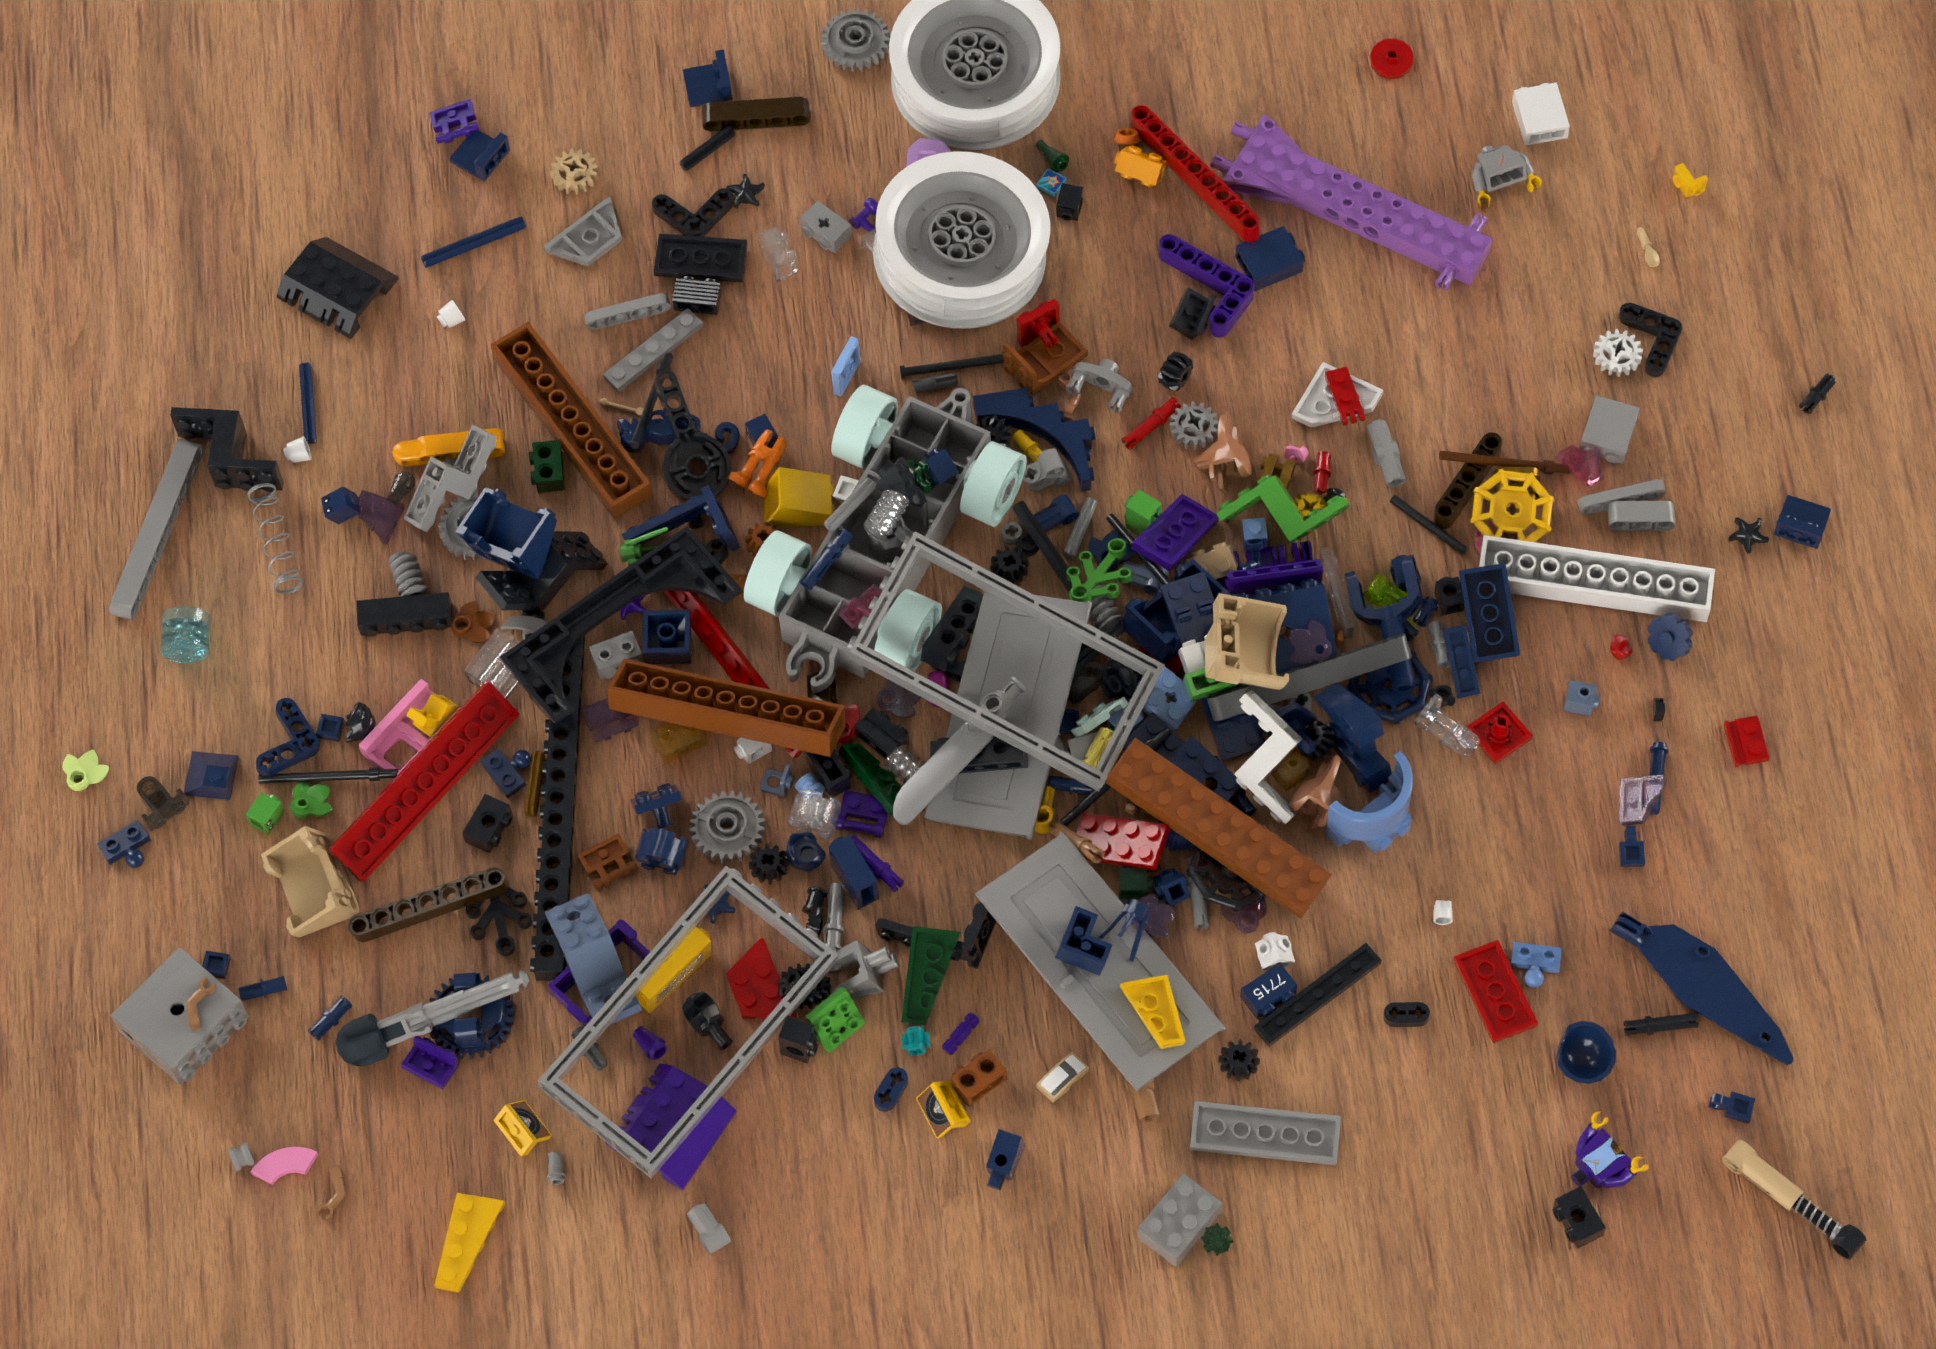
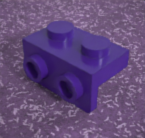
(430, 1062)

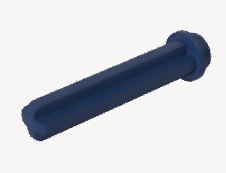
(1657, 766)

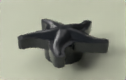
(746, 192)
(1748, 534)

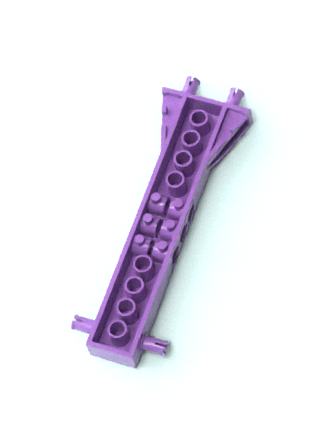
(1282, 173)

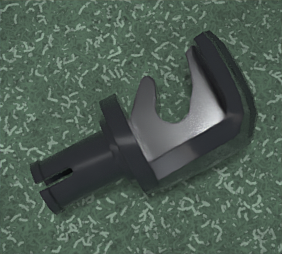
(706, 1018)

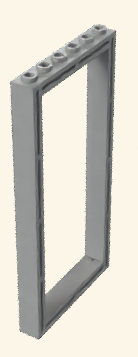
(1033, 606)
(767, 909)

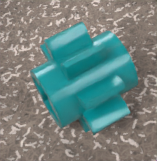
(915, 1040)

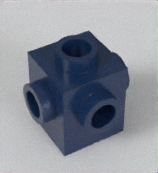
(1171, 886)

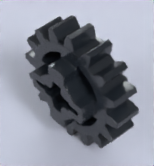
(794, 975)

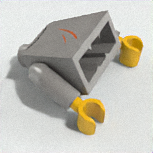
(1501, 168)

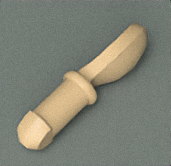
(1651, 256)

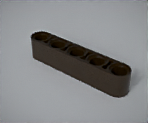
(756, 113)
(1463, 489)

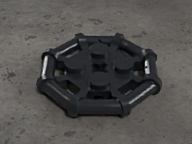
(1221, 881)

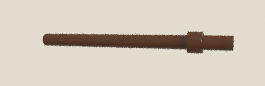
(1546, 466)

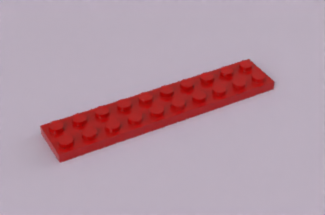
(424, 781)

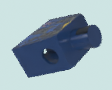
(1006, 1148)

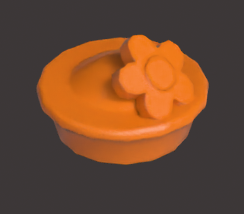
(1127, 137)

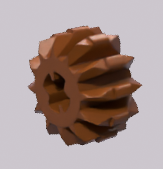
(756, 536)

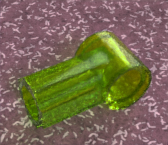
(1382, 591)

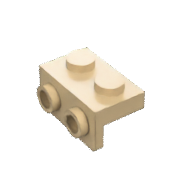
(1217, 561)

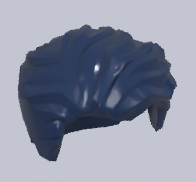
(804, 851)

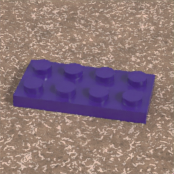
(1175, 532)

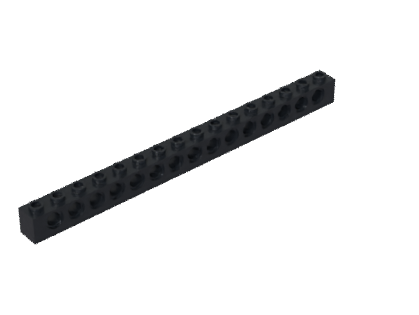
(550, 967)

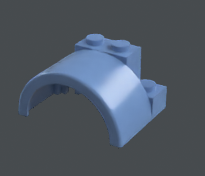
(1379, 820)

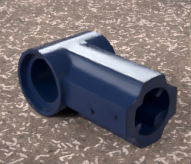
(1060, 511)

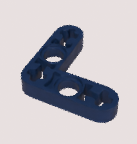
(295, 745)

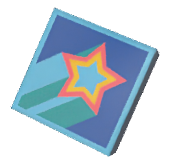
(1051, 183)

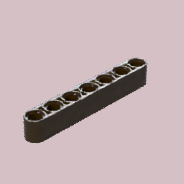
(440, 906)

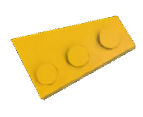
(1156, 1008)

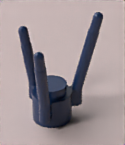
(1135, 912)

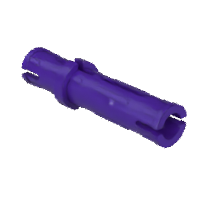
(881, 869)

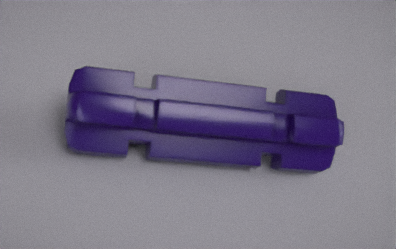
(960, 1033)

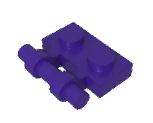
(453, 116)

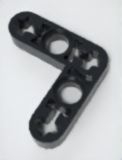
(693, 220)
(1662, 335)

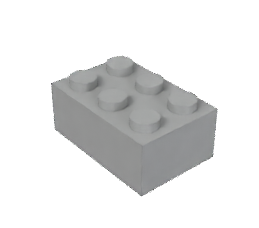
(1179, 1220)

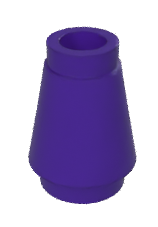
(651, 1044)

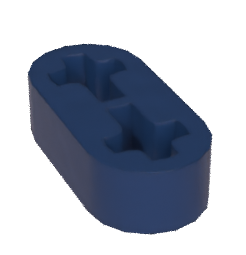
(895, 1092)

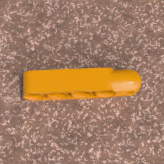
(440, 447)

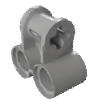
(1048, 471)

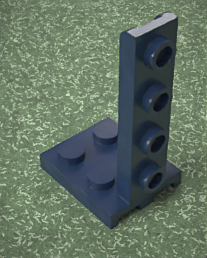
(685, 513)

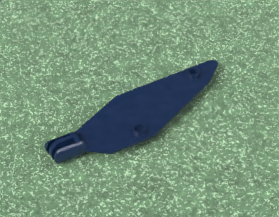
(1704, 982)

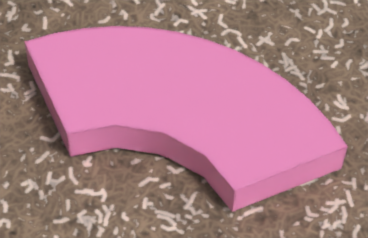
(284, 1162)

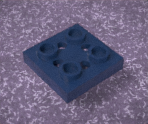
(657, 803)

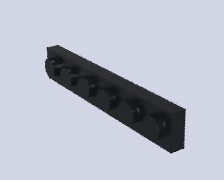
(1317, 994)

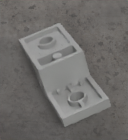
(458, 479)

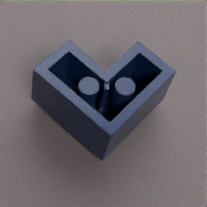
(1080, 947)

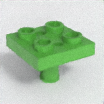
(831, 1017)

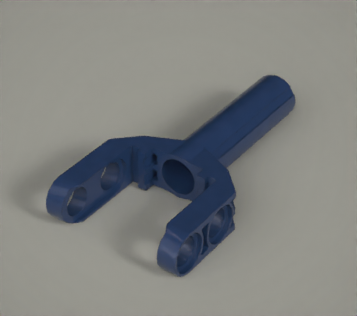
(1390, 618)

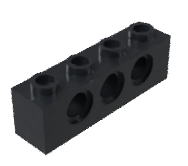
(952, 630)
(989, 759)

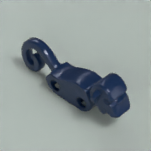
(660, 432)

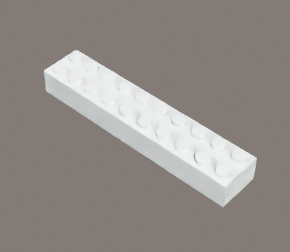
(1602, 578)

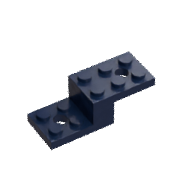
(1188, 756)

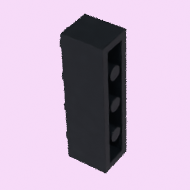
(404, 614)

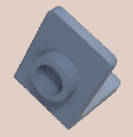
(786, 781)

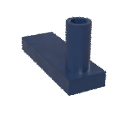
(1461, 661)

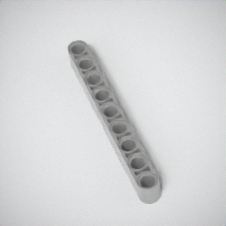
(156, 529)

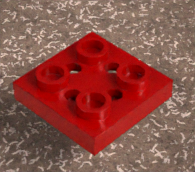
(1038, 323)
(1501, 719)

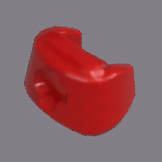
(1620, 647)

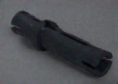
(1650, 1025)

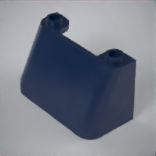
(508, 533)

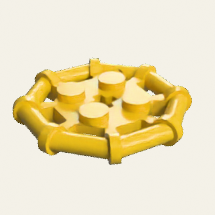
(1512, 495)

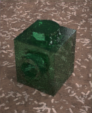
(1134, 883)

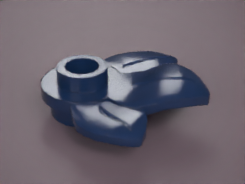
(1100, 550)

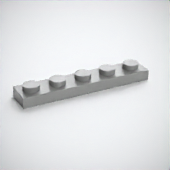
(653, 350)

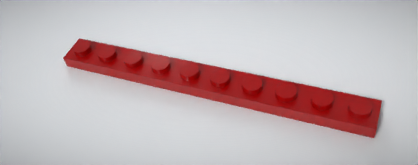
(719, 643)

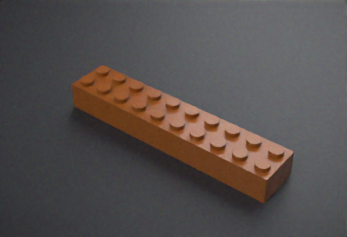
(571, 420)
(726, 707)
(1218, 828)

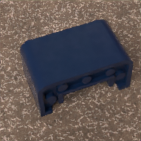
(1150, 621)

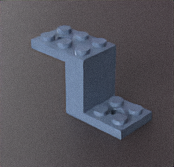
(590, 954)

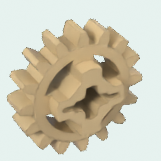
(574, 171)

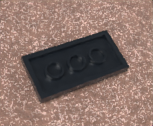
(700, 257)

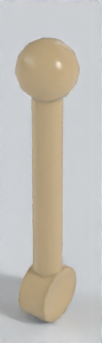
(604, 402)

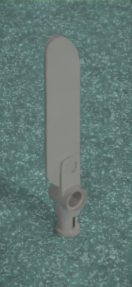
(951, 757)

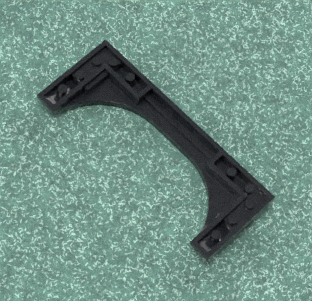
(675, 564)

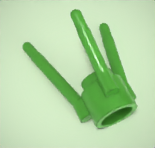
(631, 551)

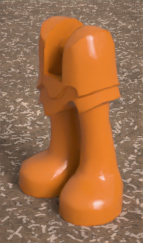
(758, 453)

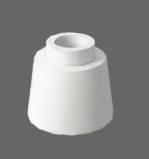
(450, 315)
(297, 450)

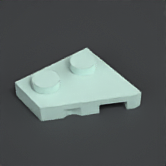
(1101, 713)

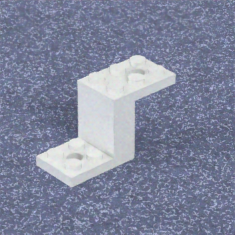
(1267, 757)

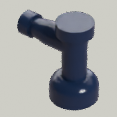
(1254, 547)

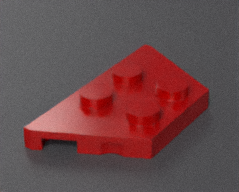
(755, 983)

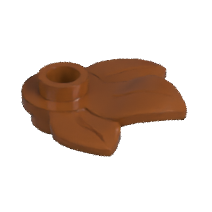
(476, 621)

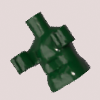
(917, 470)

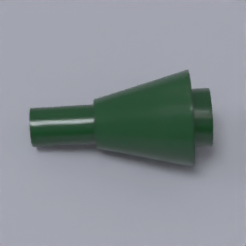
(1057, 160)

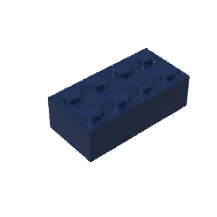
(1489, 613)

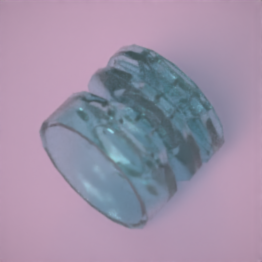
(185, 634)

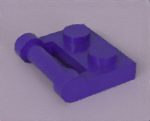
(863, 807)

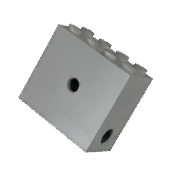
(158, 1023)

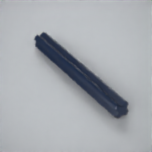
(473, 241)

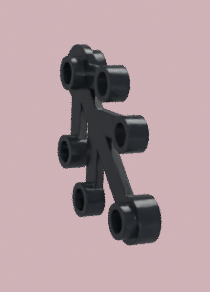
(496, 910)

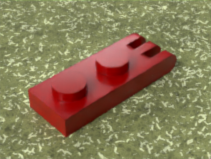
(1344, 395)

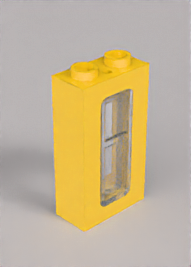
(676, 969)

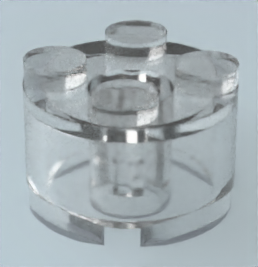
(814, 813)

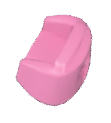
(1296, 453)

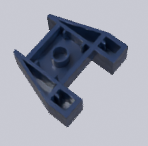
(1356, 732)

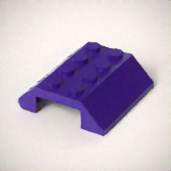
(1273, 572)
(659, 1110)

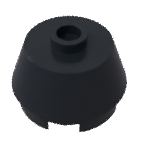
(1119, 680)

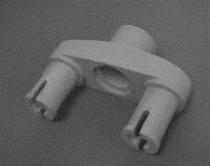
(1104, 377)

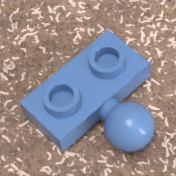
(1536, 959)

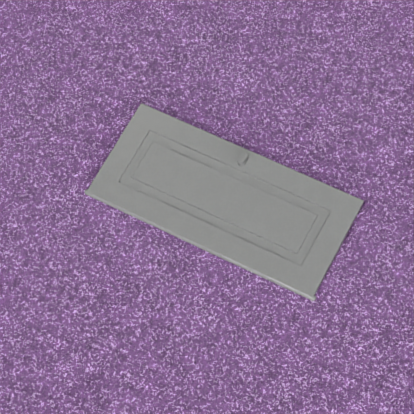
(1044, 661)
(1034, 910)

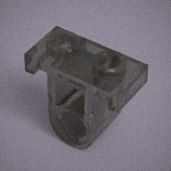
(159, 802)

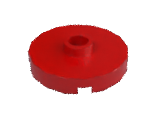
(1391, 67)

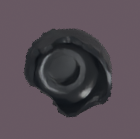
(360, 721)

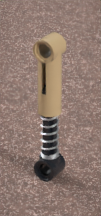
(1744, 1160)

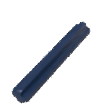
(307, 402)

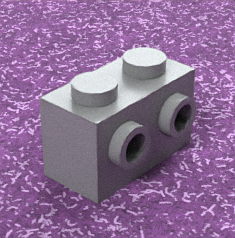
(610, 653)

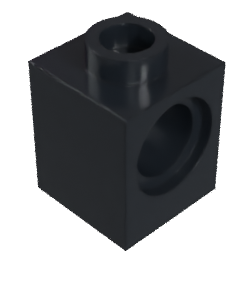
(1069, 202)
(1446, 603)

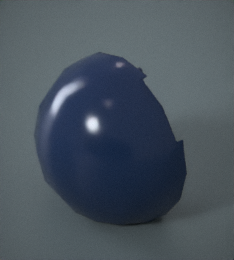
(1585, 1052)

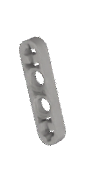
(627, 311)
(1638, 492)

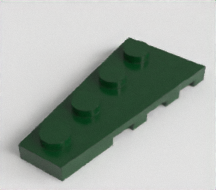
(877, 779)

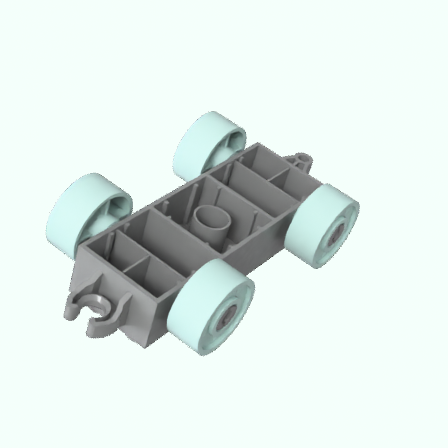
(869, 437)

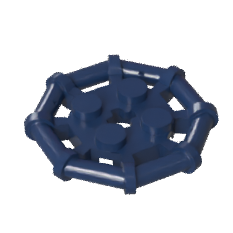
(1387, 697)

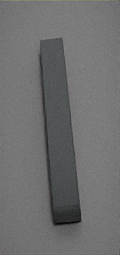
(1316, 675)

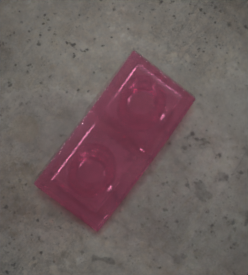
(857, 608)

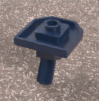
(1298, 718)

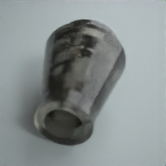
(401, 486)

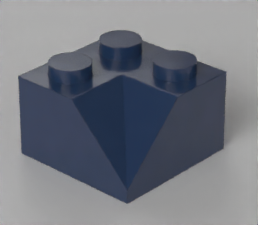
(667, 637)

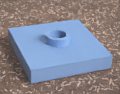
(845, 366)

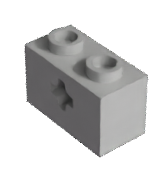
(825, 227)

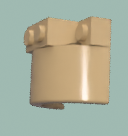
(1244, 642)

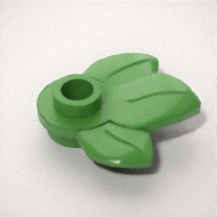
(310, 800)

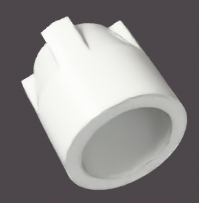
(1443, 912)

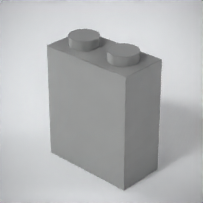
(1610, 429)

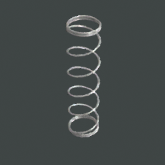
(283, 578)

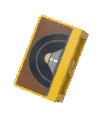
(942, 1108)
(521, 1126)

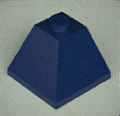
(211, 775)

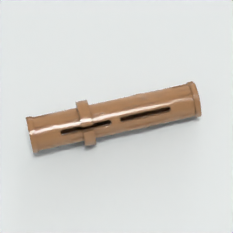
(1083, 844)

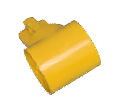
(1046, 810)

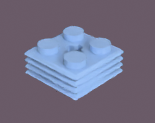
(1170, 713)

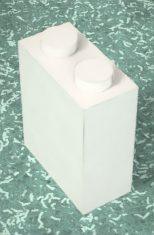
(1540, 113)

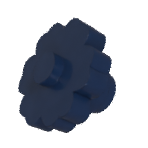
(1670, 636)

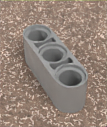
(1641, 515)

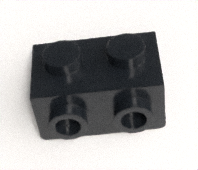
(1192, 313)

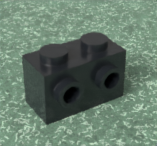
(830, 772)

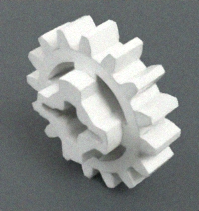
(1626, 359)

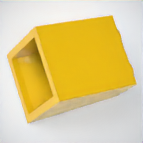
(798, 498)

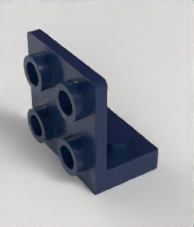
(708, 82)
(481, 154)
(1802, 521)

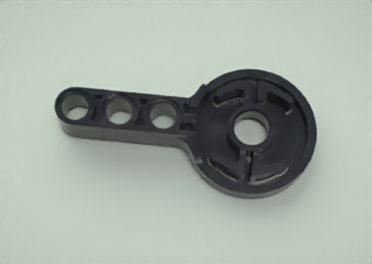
(688, 447)

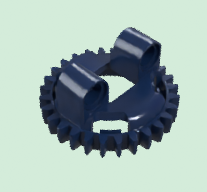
(470, 1032)

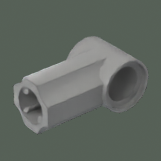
(711, 1233)

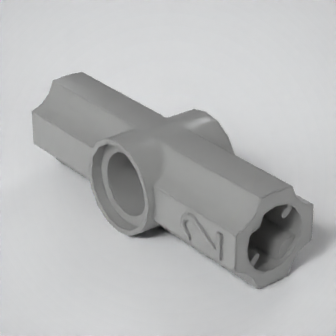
(1386, 453)

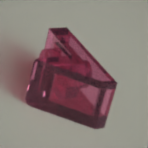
(1584, 466)

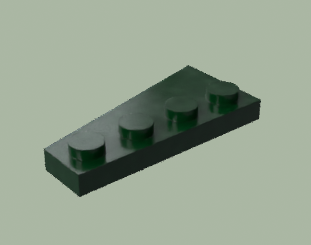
(927, 966)

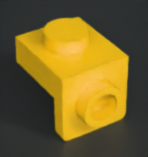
(1688, 185)

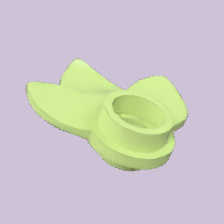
(85, 767)

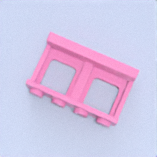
(398, 727)

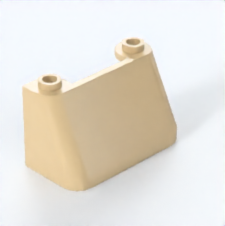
(311, 881)

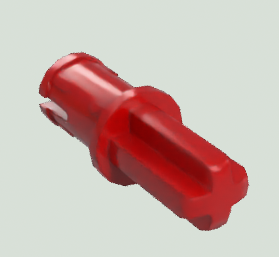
(1322, 472)

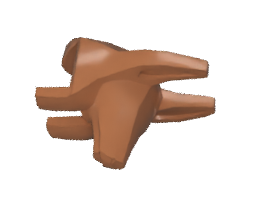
(1225, 456)
(1317, 794)

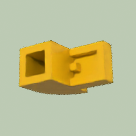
(434, 714)

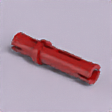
(1158, 417)

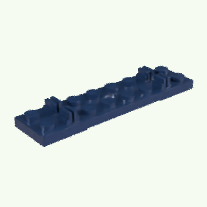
(1191, 613)

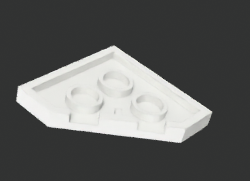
(1318, 406)

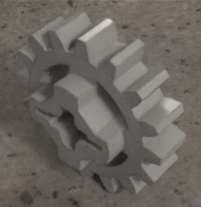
(1189, 432)

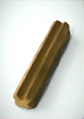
(534, 784)

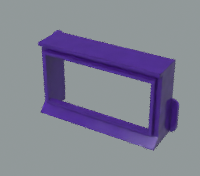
(619, 932)

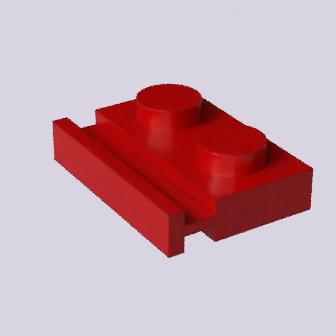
(1746, 741)

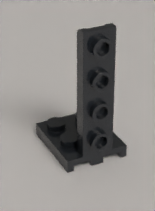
(975, 935)

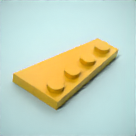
(467, 1231)

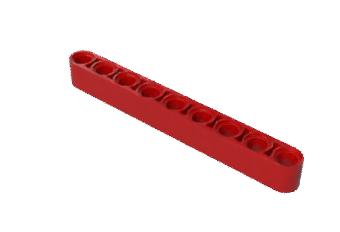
(1196, 173)

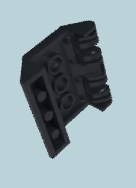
(334, 283)

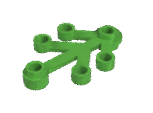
(1084, 593)

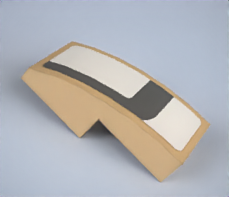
(1062, 1076)

